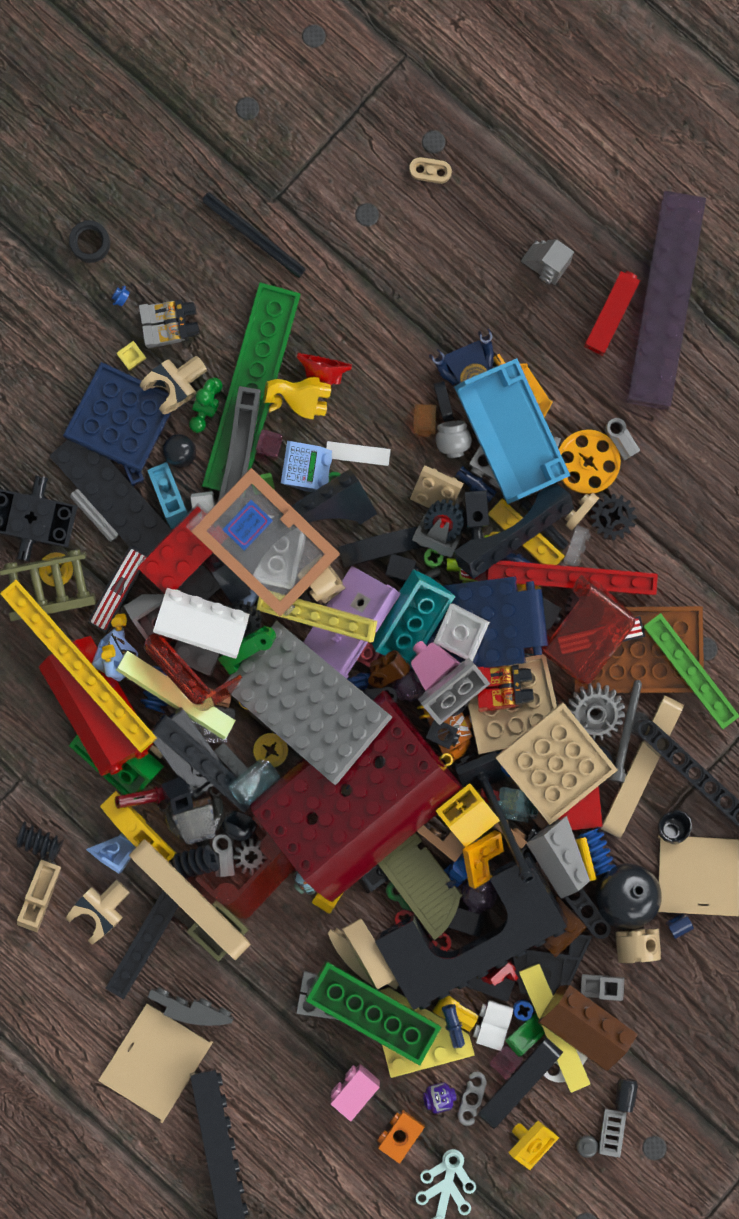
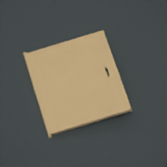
(700, 876)
(157, 1062)

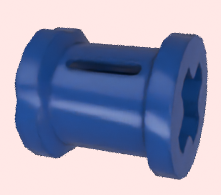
(529, 1011)

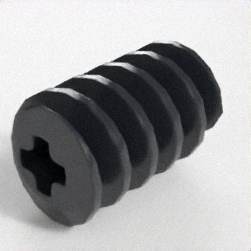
(38, 842)
(196, 862)

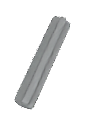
(92, 513)

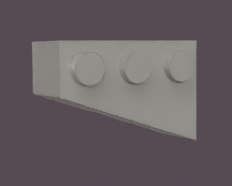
(548, 259)
(560, 857)

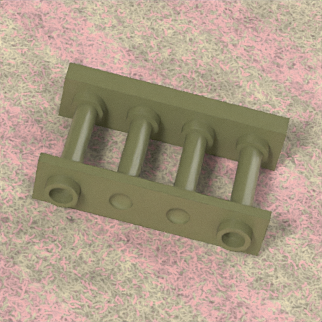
(62, 601)

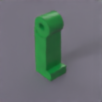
(258, 640)

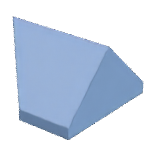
(113, 852)

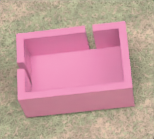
(354, 1092)

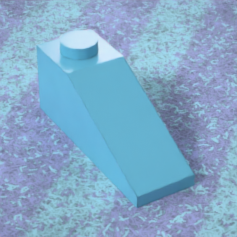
(168, 494)

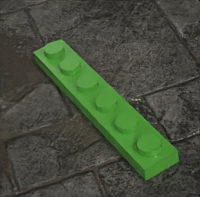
(691, 671)

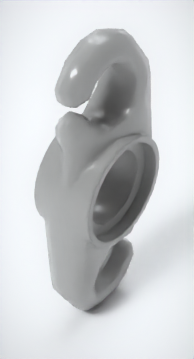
(464, 1106)

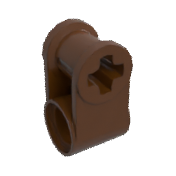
(388, 669)

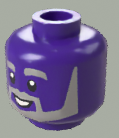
(439, 1098)

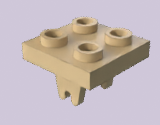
(435, 486)

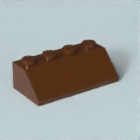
(587, 1027)

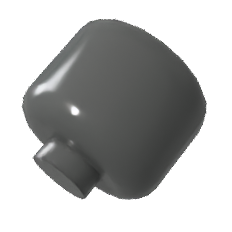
(586, 1146)

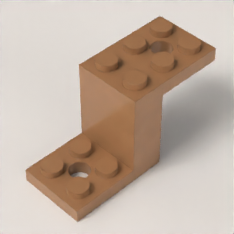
(453, 847)

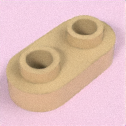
(430, 171)
(574, 517)

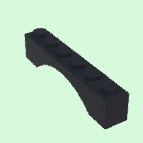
(483, 553)

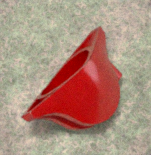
(326, 369)

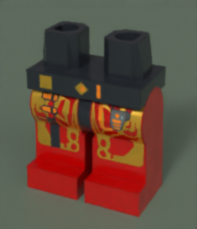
(505, 688)

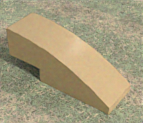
(38, 896)
(368, 954)

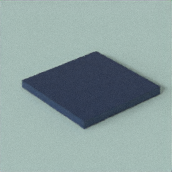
(118, 418)

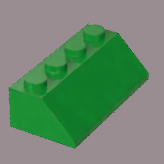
(135, 772)

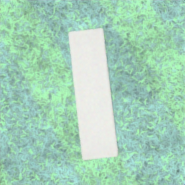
(359, 453)

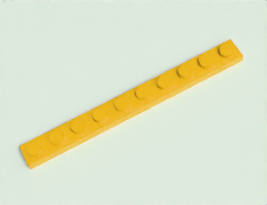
(78, 666)

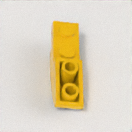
(135, 827)

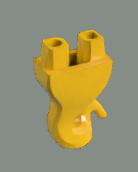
(300, 396)

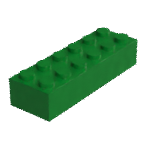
(372, 1013)

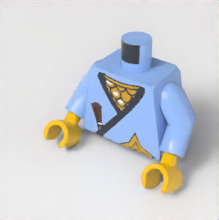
(112, 649)

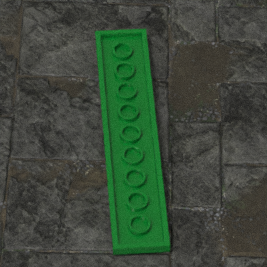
(257, 363)

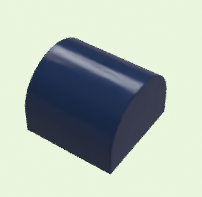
(679, 925)

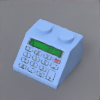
(306, 466)

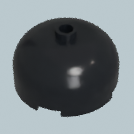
(628, 896)

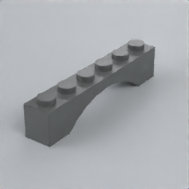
(242, 437)

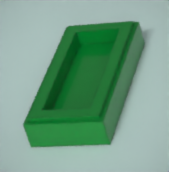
(526, 1035)

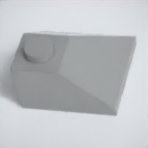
(144, 612)

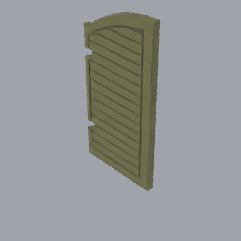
(422, 885)

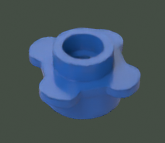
(120, 296)

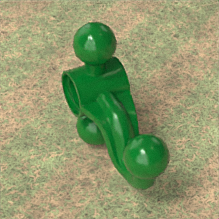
(205, 404)

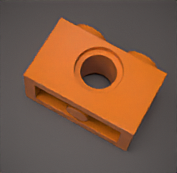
(398, 1149)

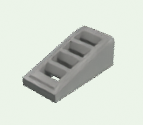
(608, 1151)

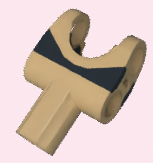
(175, 382)
(101, 908)

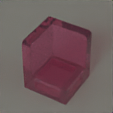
(269, 443)
(505, 1061)

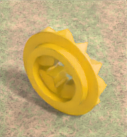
(66, 570)
(268, 740)

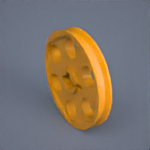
(598, 457)

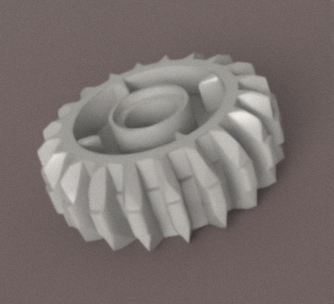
(597, 698)

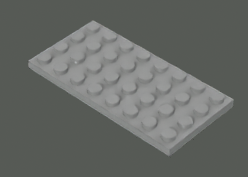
(309, 704)

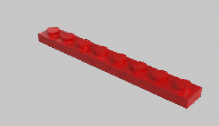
(566, 576)

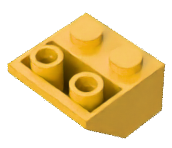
(467, 815)

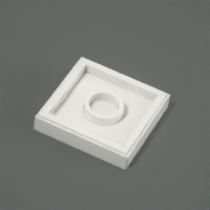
(461, 632)

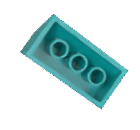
(413, 616)

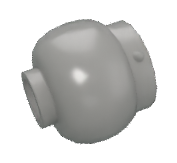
(453, 438)

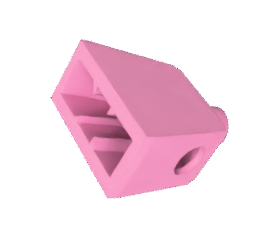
(432, 663)

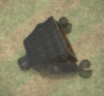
(197, 823)

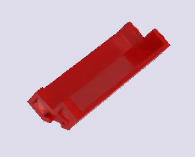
(97, 732)

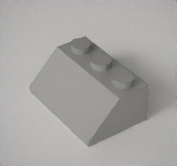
(453, 691)

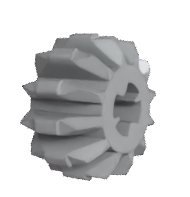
(246, 851)

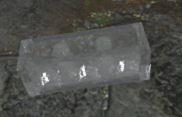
(576, 546)

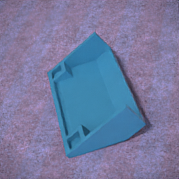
(512, 431)

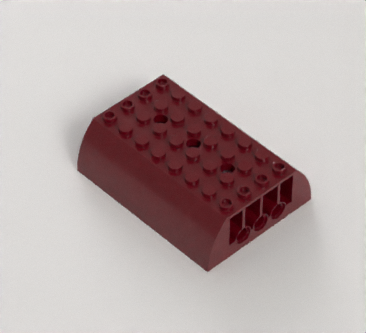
(370, 822)

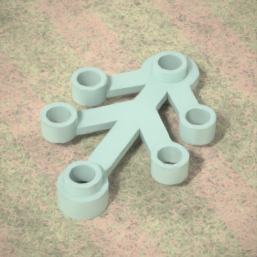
(447, 1185)

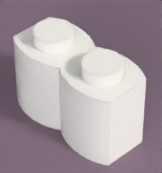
(493, 1025)

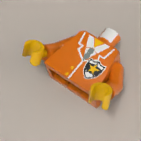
(463, 725)

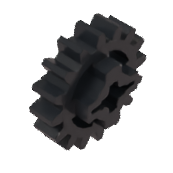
(603, 513)

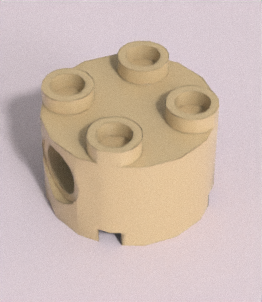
(326, 586)
(638, 946)

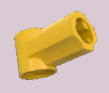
(464, 1015)

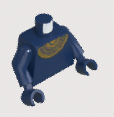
(466, 361)

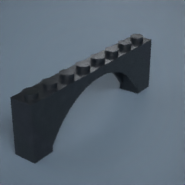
(337, 499)

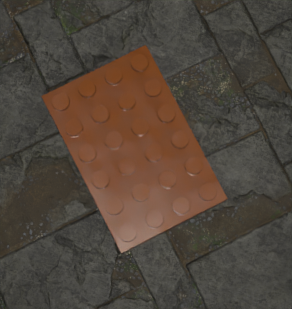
(645, 661)

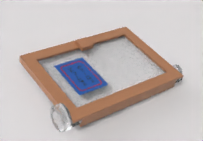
(264, 542)

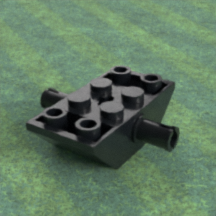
(53, 521)

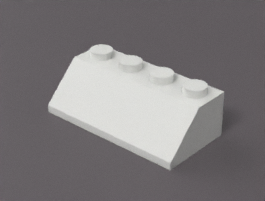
(201, 623)

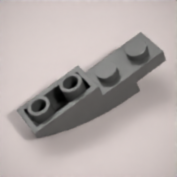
(199, 1013)

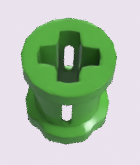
(430, 563)

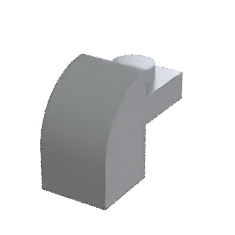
(603, 987)

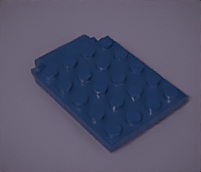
(513, 615)

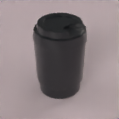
(626, 1095)

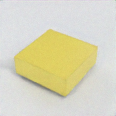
(131, 355)

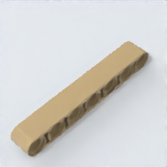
(640, 770)
(190, 899)

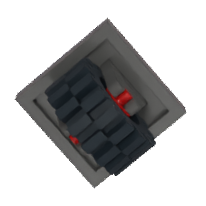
(441, 528)

